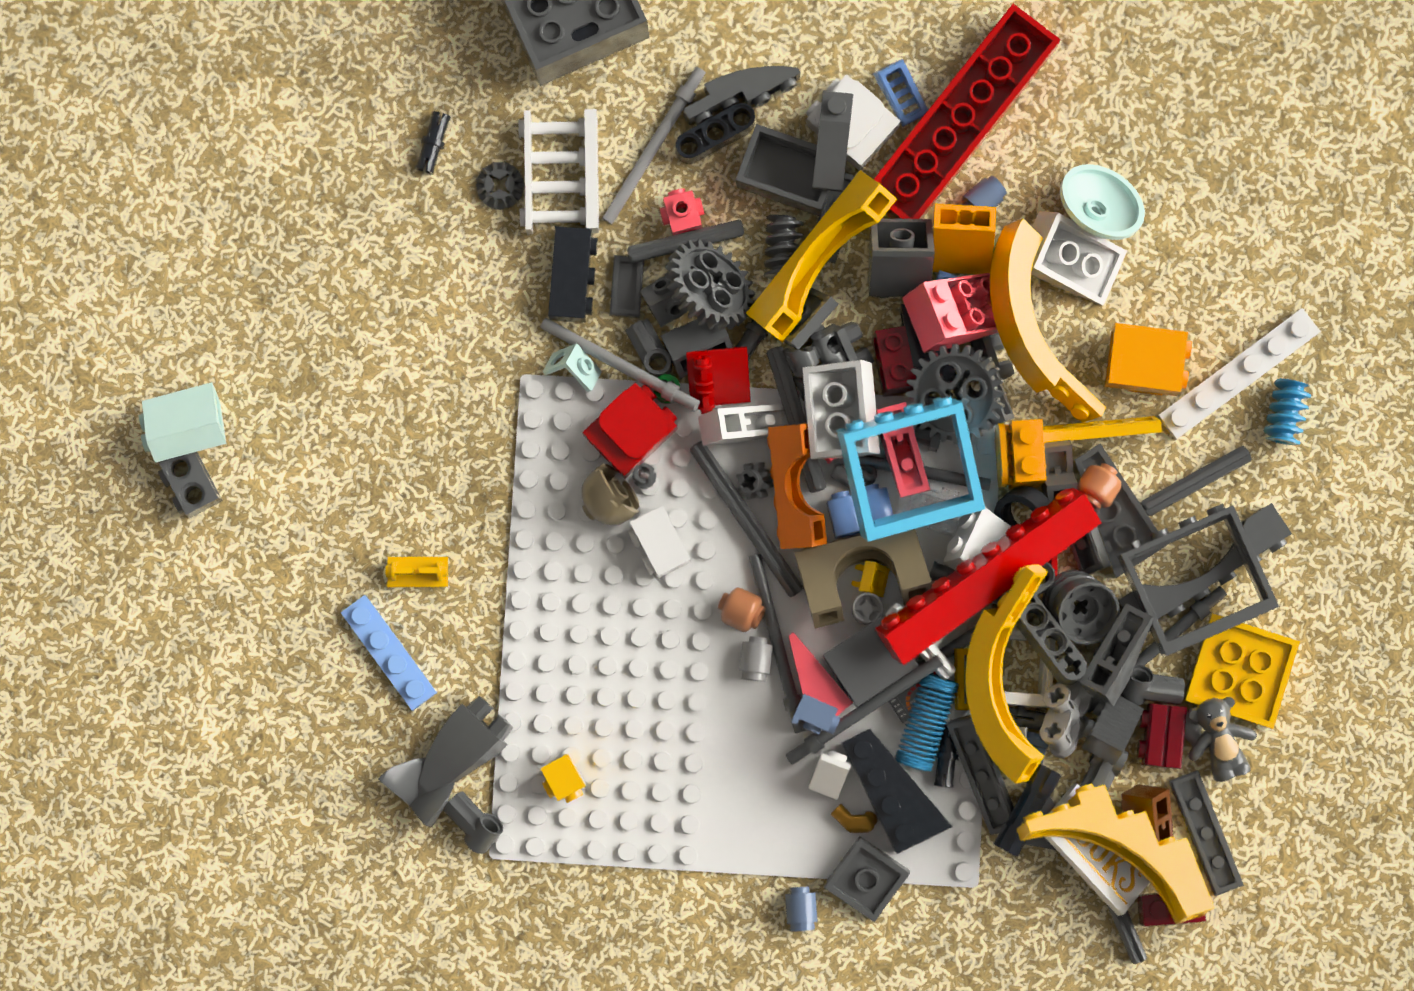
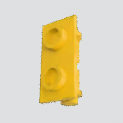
(417, 571)

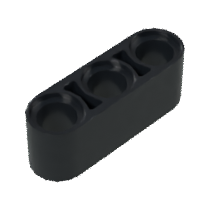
(723, 121)

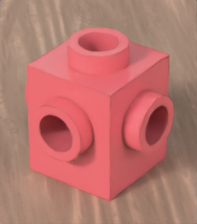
(685, 221)

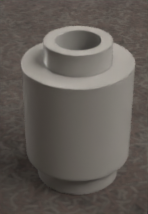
(755, 659)

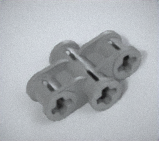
(1065, 716)

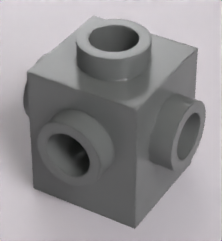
(660, 302)

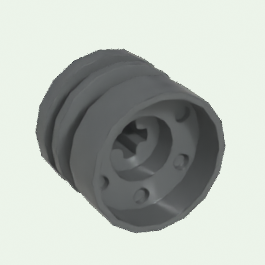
(1092, 616)

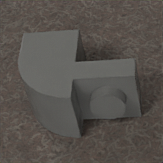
(1058, 468)

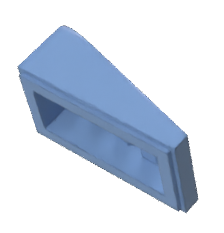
(891, 97)

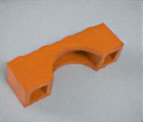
(797, 521)

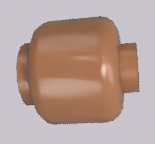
(1100, 485)
(741, 609)

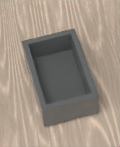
(781, 170)

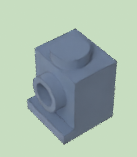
(816, 715)

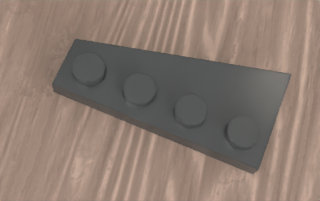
(1123, 520)

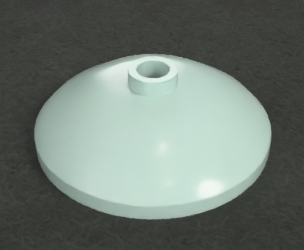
(1102, 202)

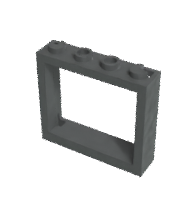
(1187, 527)

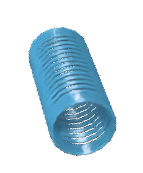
(925, 764)

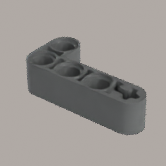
(1050, 629)

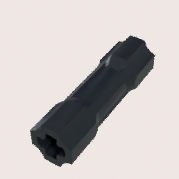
(1031, 801)

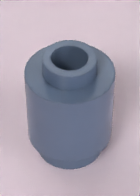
(985, 193)
(801, 909)

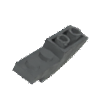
(751, 84)

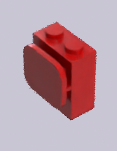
(631, 429)

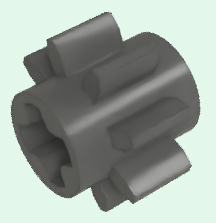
(749, 485)

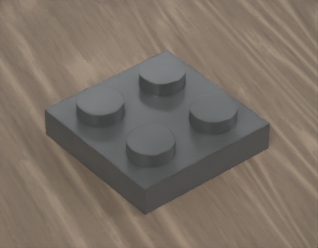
(867, 878)

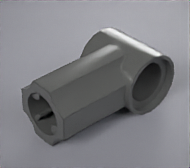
(648, 346)
(1148, 686)
(1102, 772)
(479, 828)

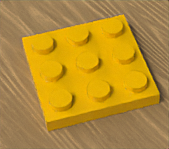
(1246, 666)

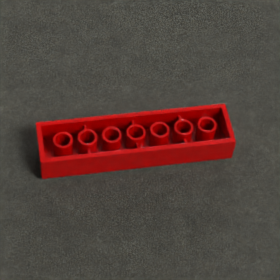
(966, 113)

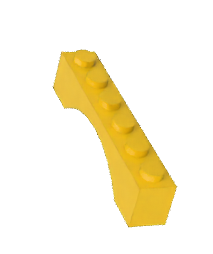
(783, 300)

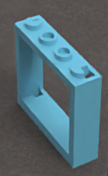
(924, 515)

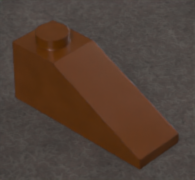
(1155, 803)

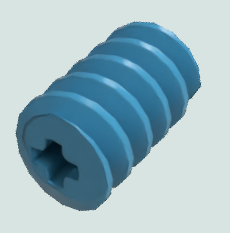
(1286, 411)

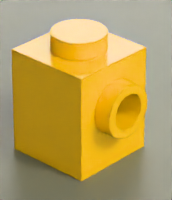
(562, 779)

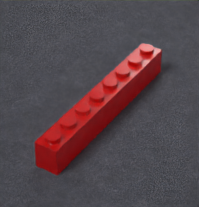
(986, 575)

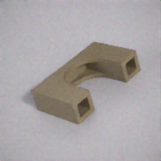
(824, 564)

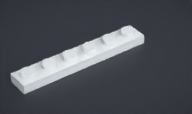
(1238, 374)

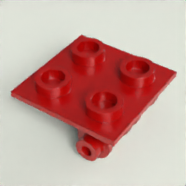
(718, 377)

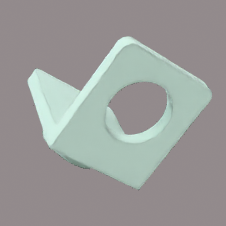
(577, 363)

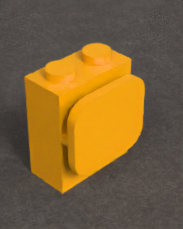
(963, 238)
(1147, 359)
(1020, 453)

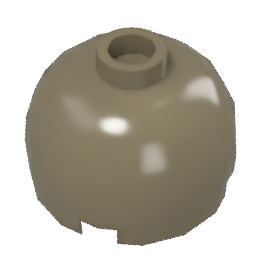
(608, 498)

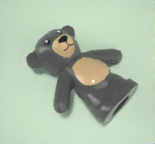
(1225, 755)

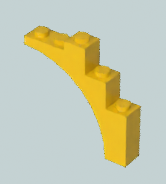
(1164, 863)

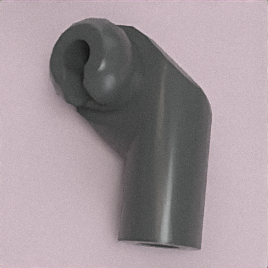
(868, 472)

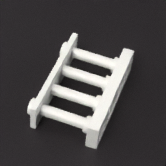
(585, 157)

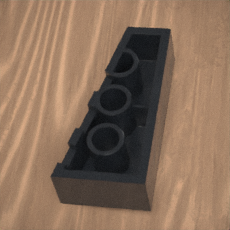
(895, 797)

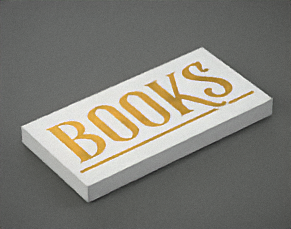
(1102, 869)

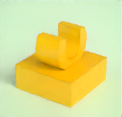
(873, 578)

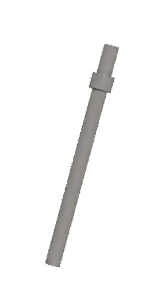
(684, 96)
(669, 391)

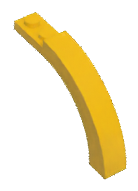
(1018, 327)
(985, 683)

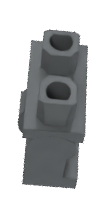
(829, 346)

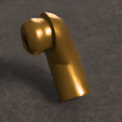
(855, 823)

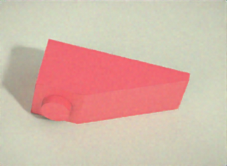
(904, 457)
(815, 679)

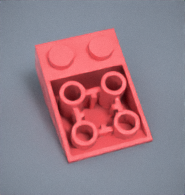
(951, 311)

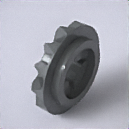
(499, 199)

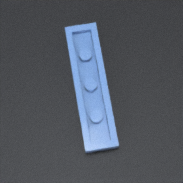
(388, 652)

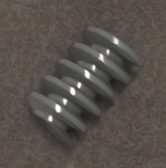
(781, 241)

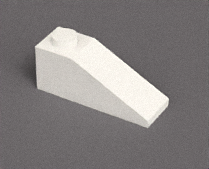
(740, 423)

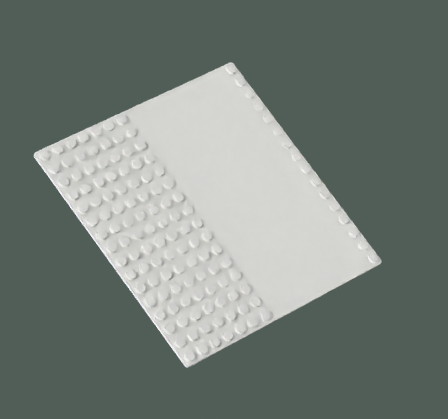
(647, 676)

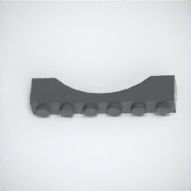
(1264, 531)

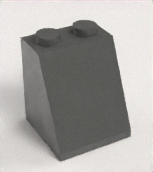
(899, 256)

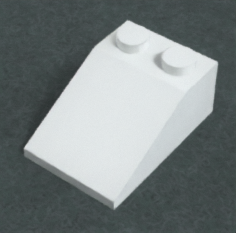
(1075, 258)

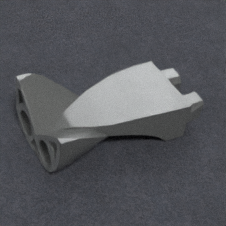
(457, 751)

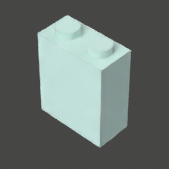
(182, 422)

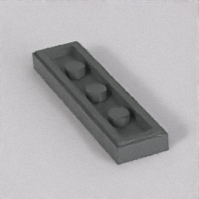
(982, 774)
(1206, 833)

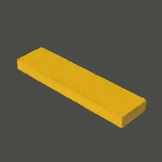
(1102, 429)

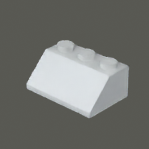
(835, 398)

